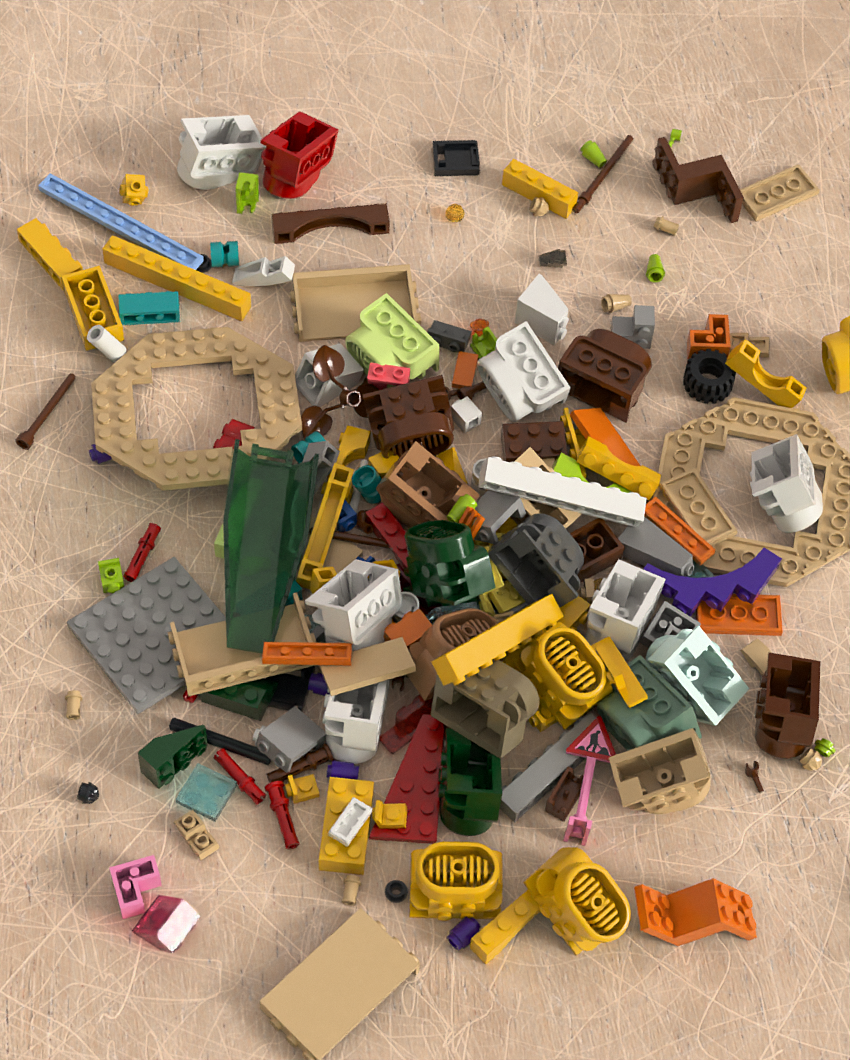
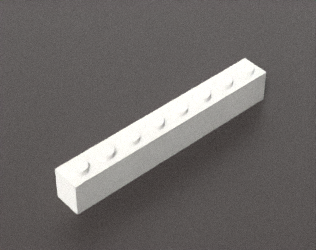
(562, 491)

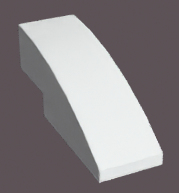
(264, 272)

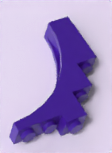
(717, 590)

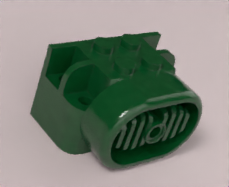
(445, 559)
(469, 786)

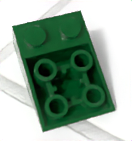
(171, 753)

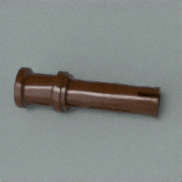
(309, 761)

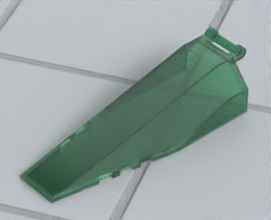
(263, 540)

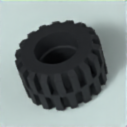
(708, 389)

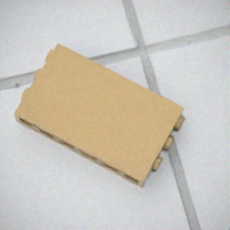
(331, 300)
(212, 666)
(338, 985)

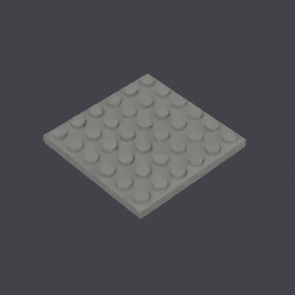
(131, 627)

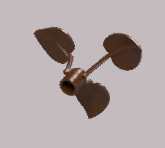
(327, 365)

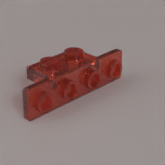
(405, 724)

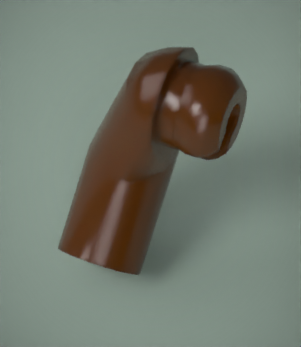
(362, 524)

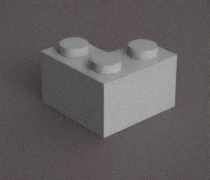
(638, 327)
(667, 622)

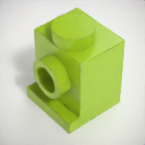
(111, 575)

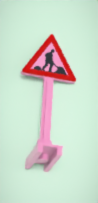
(593, 745)

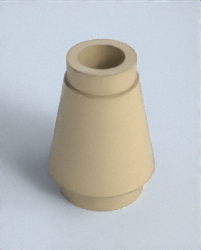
(615, 302)

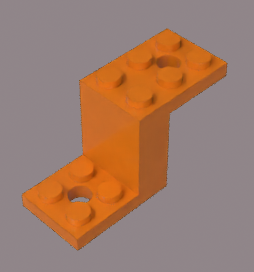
(695, 912)

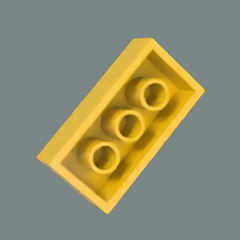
(91, 303)
(333, 854)

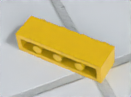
(534, 184)
(47, 250)

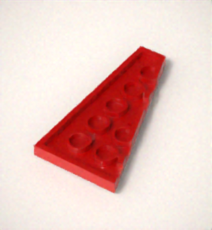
(417, 786)

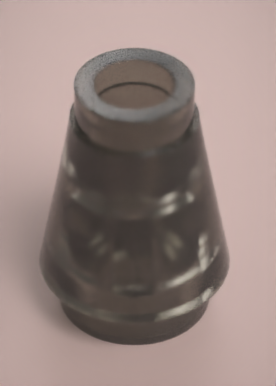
(553, 259)

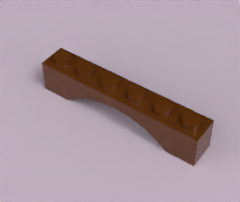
(367, 218)

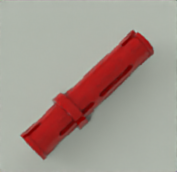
(146, 544)
(245, 782)

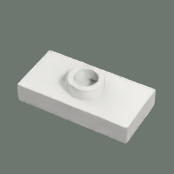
(350, 821)

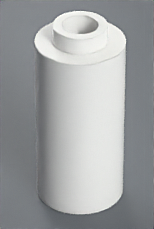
(106, 343)

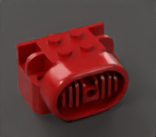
(296, 155)

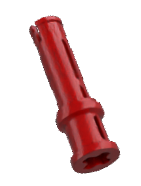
(280, 805)

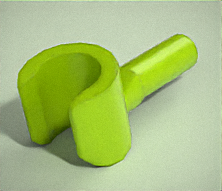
(675, 135)

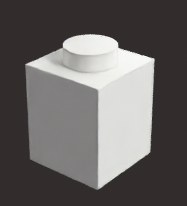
(466, 414)

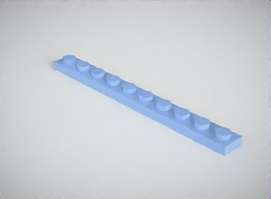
(119, 222)

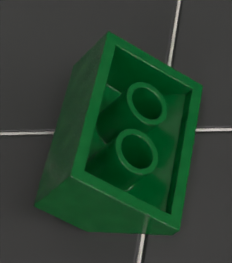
(244, 699)

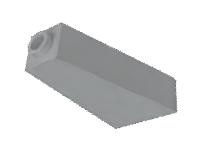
(653, 546)

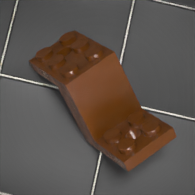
(698, 180)

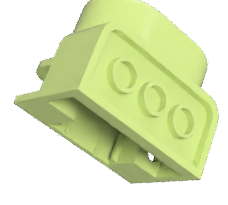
(392, 338)

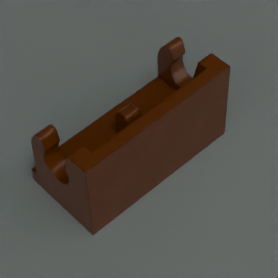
(564, 795)

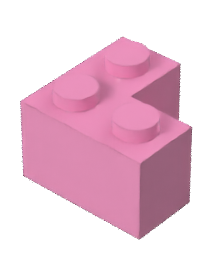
(132, 879)

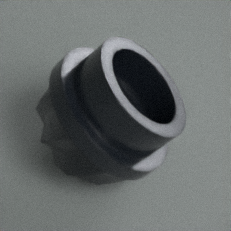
(88, 793)

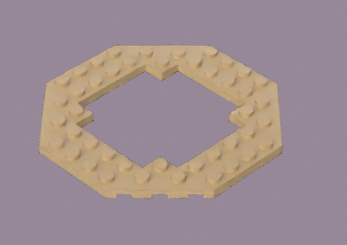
(769, 423)
(196, 468)

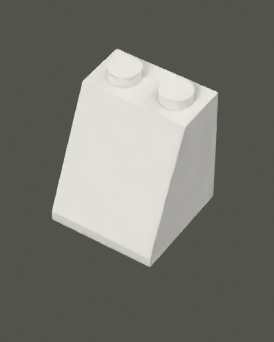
(542, 311)
(320, 392)

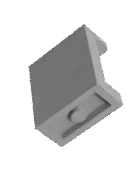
(496, 510)
(290, 738)

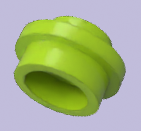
(824, 747)

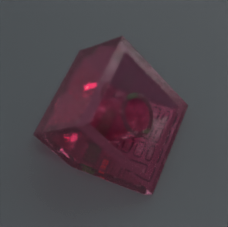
(166, 923)

